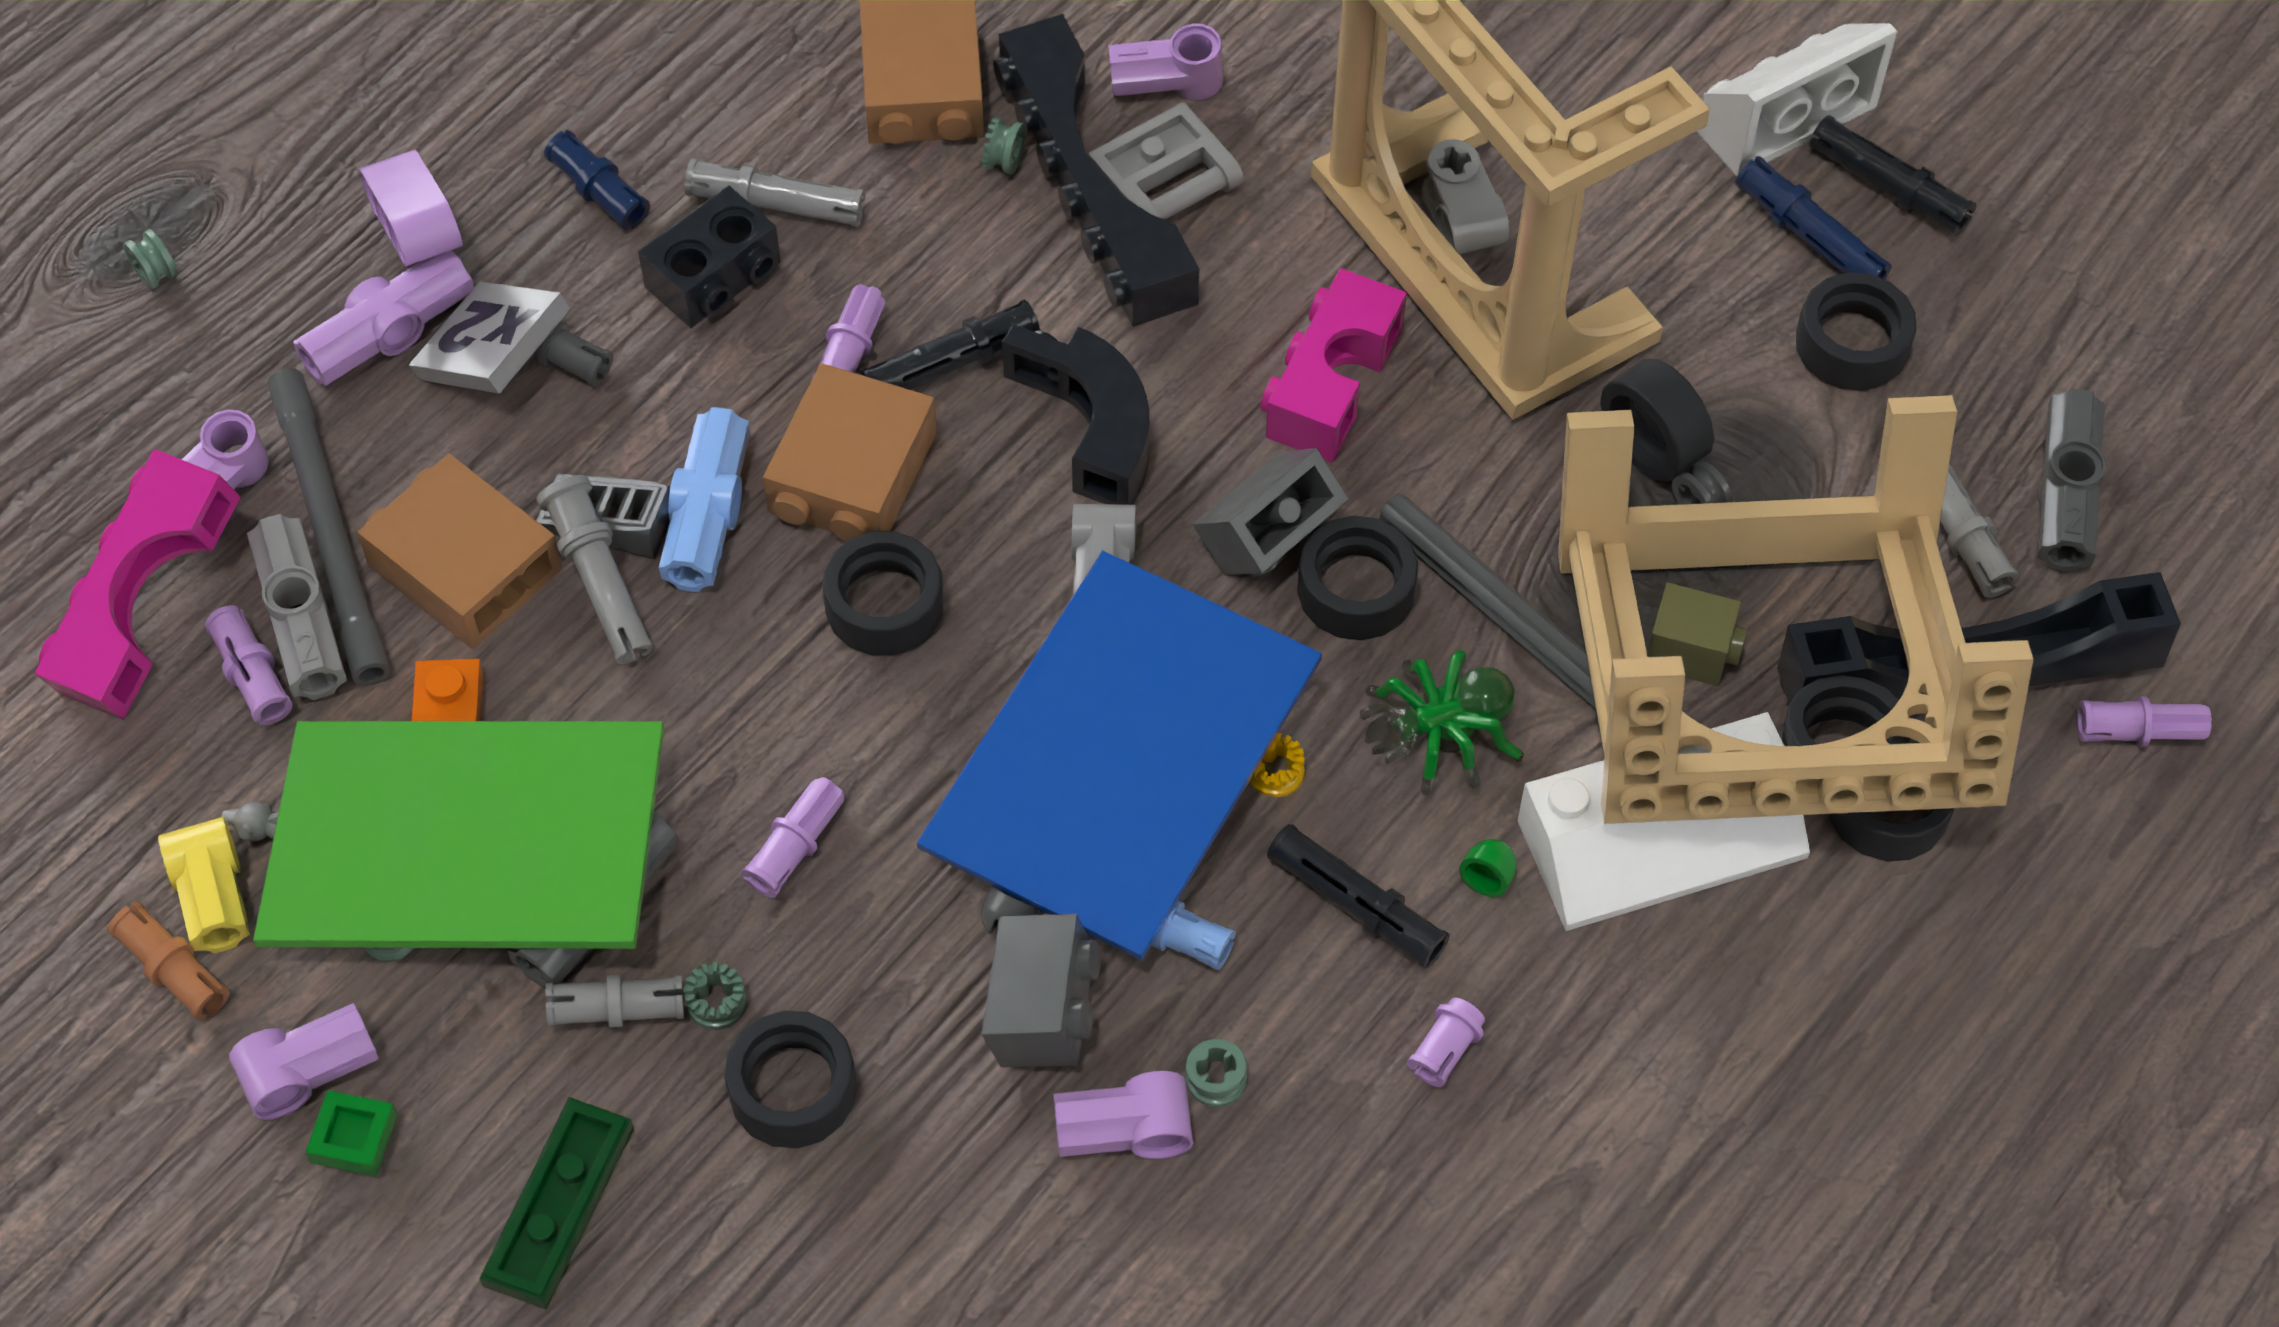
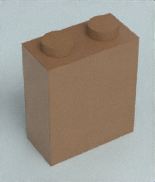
(921, 70)
(849, 454)
(460, 550)

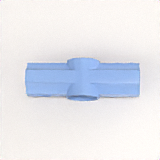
(705, 500)

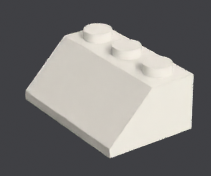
(1790, 95)

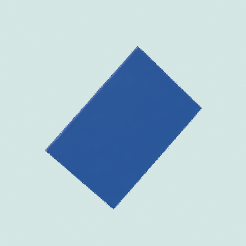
(1120, 753)

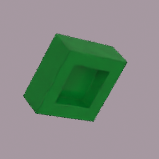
(351, 1133)

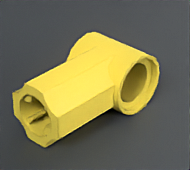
(203, 869)

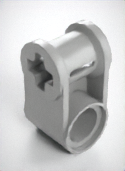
(1463, 198)

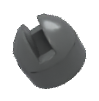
(1002, 904)

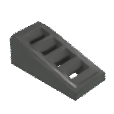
(629, 495)

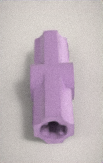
(383, 317)

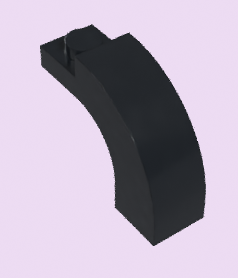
(1109, 394)

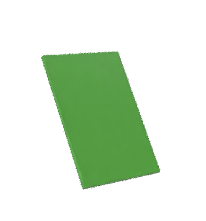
(462, 835)

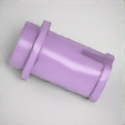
(1454, 1030)

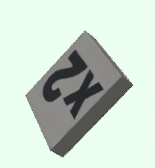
(489, 337)

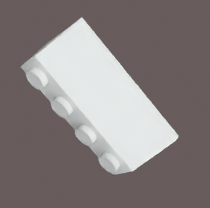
(1624, 867)

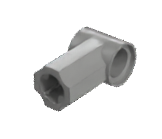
(1098, 529)

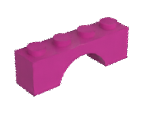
(168, 514)

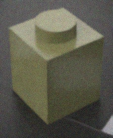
(1699, 630)

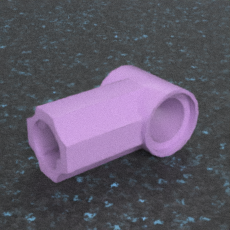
(1185, 63)
(220, 434)
(283, 1067)
(1142, 1117)

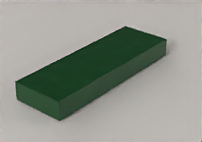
(556, 1203)

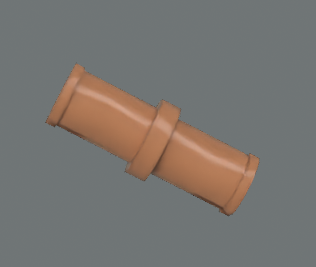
(168, 961)

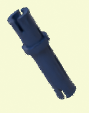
(1794, 209)

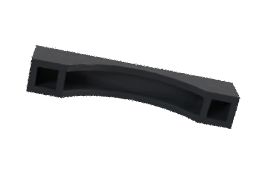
(1140, 253)
(2093, 633)

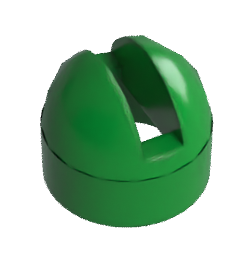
(1489, 867)

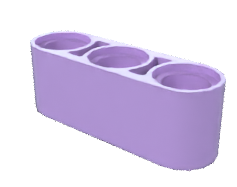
(411, 207)

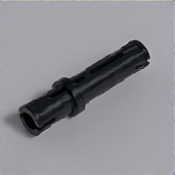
(1910, 186)
(971, 343)
(1387, 908)

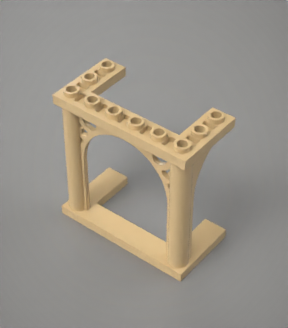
(1519, 331)
(1969, 689)

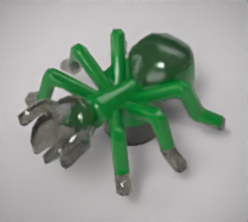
(1448, 719)

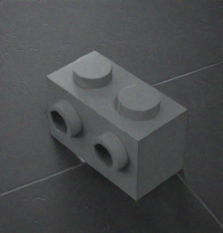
(1271, 512)
(1040, 991)

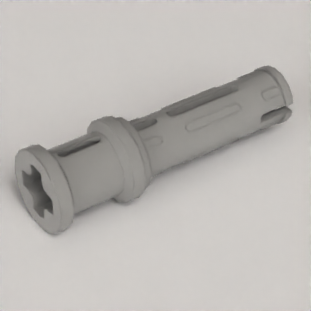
(586, 543)

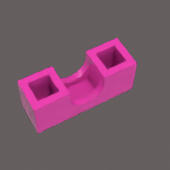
(1349, 325)

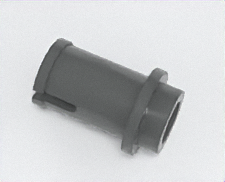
(574, 355)

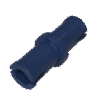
(597, 179)

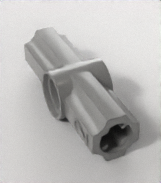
(304, 632)

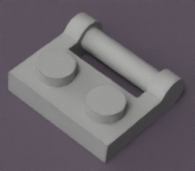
(1162, 151)

